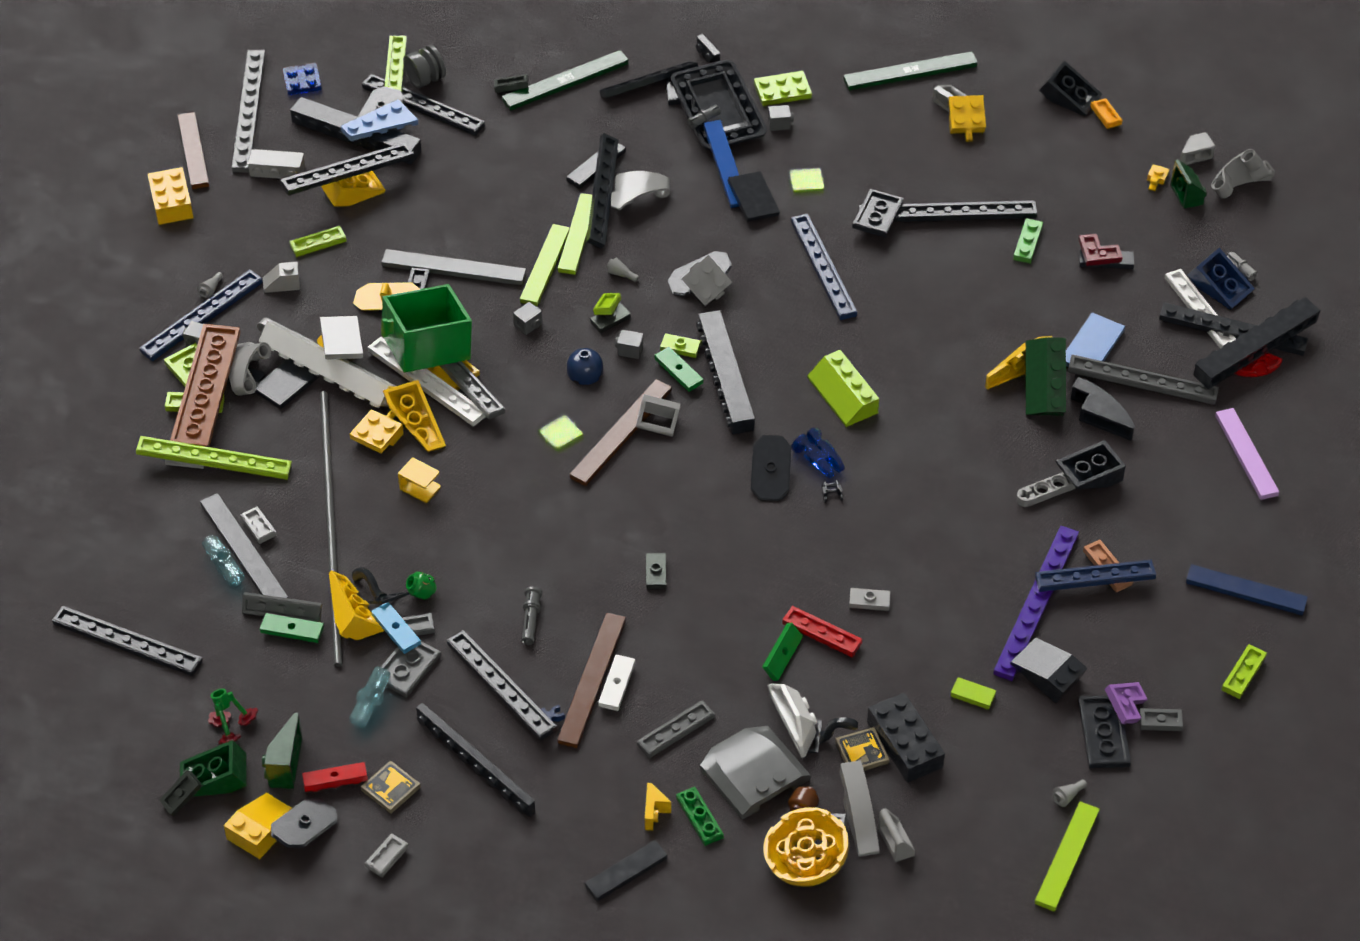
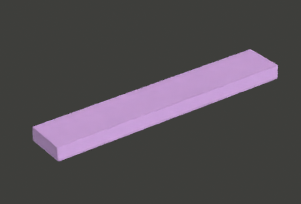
(1247, 454)

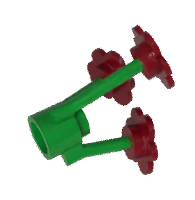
(218, 718)

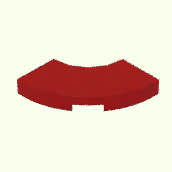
(1262, 366)

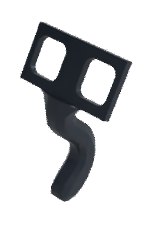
(380, 597)
(822, 736)

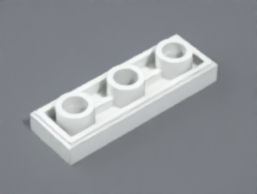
(616, 682)

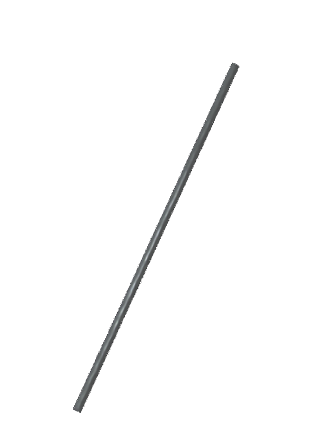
(330, 516)

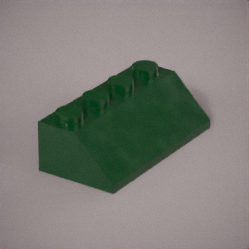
(1046, 376)

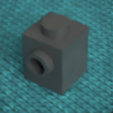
(780, 117)
(527, 318)
(629, 344)

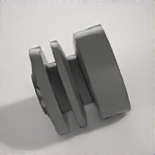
(424, 66)

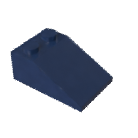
(1221, 279)

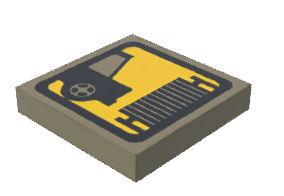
(863, 746)
(390, 787)

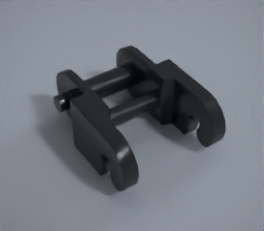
(838, 489)

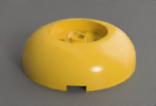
(802, 829)

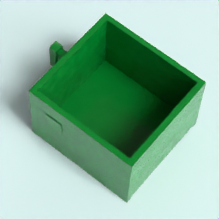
(426, 328)

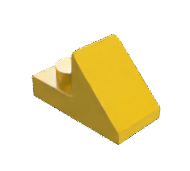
(655, 803)

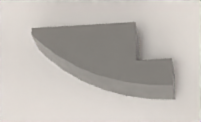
(859, 808)

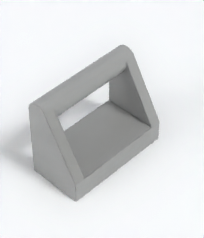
(941, 94)
(661, 408)
(894, 836)

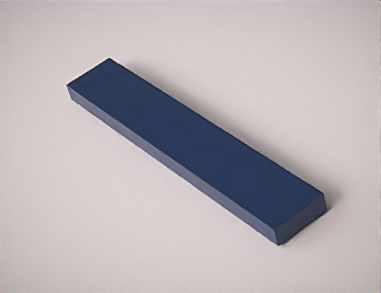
(1095, 575)
(1246, 589)

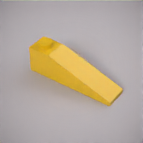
(1009, 368)
(413, 410)
(350, 610)

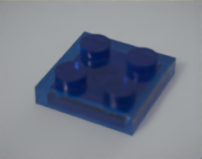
(302, 79)

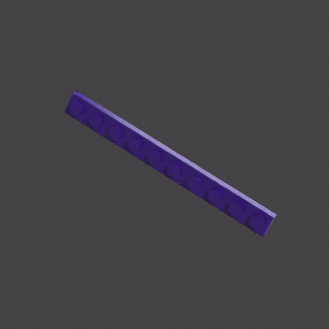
(1035, 604)

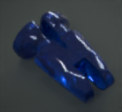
(823, 456)

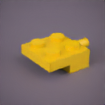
(967, 115)
(377, 431)

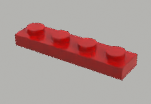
(823, 631)

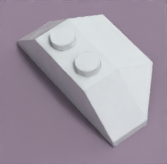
(794, 715)

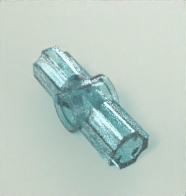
(223, 560)
(369, 697)

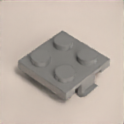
(707, 280)

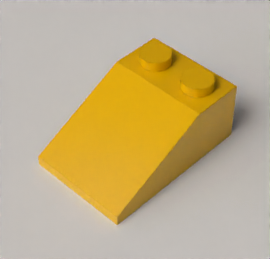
(353, 189)
(252, 824)

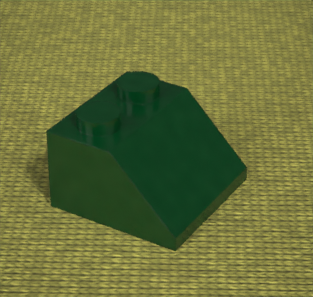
(1187, 185)

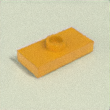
(1106, 113)

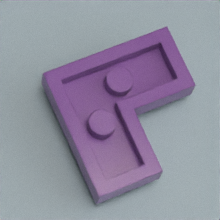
(1124, 698)

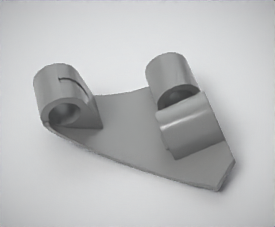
(1240, 170)
(636, 184)
(240, 376)

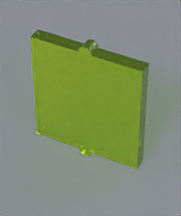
(806, 180)
(560, 432)

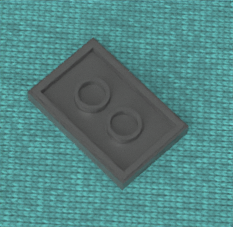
(410, 667)

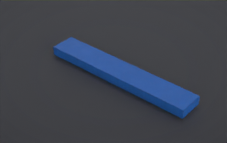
(722, 156)

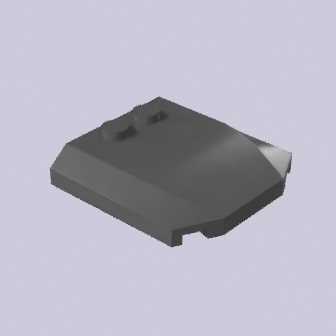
(752, 769)

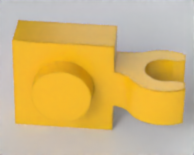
(1156, 176)

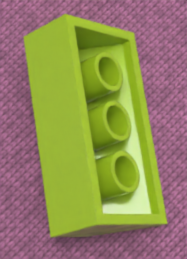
(844, 388)

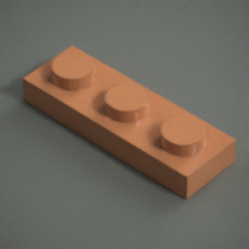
(1100, 555)

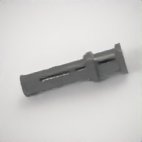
(531, 609)

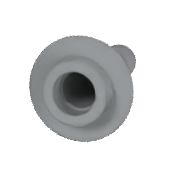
(616, 267)
(207, 288)
(1064, 794)

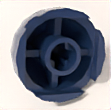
(584, 366)

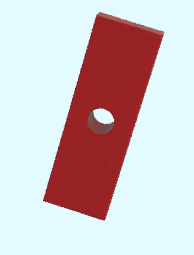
(335, 777)

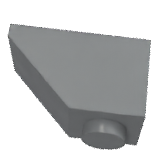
(1197, 149)
(282, 278)

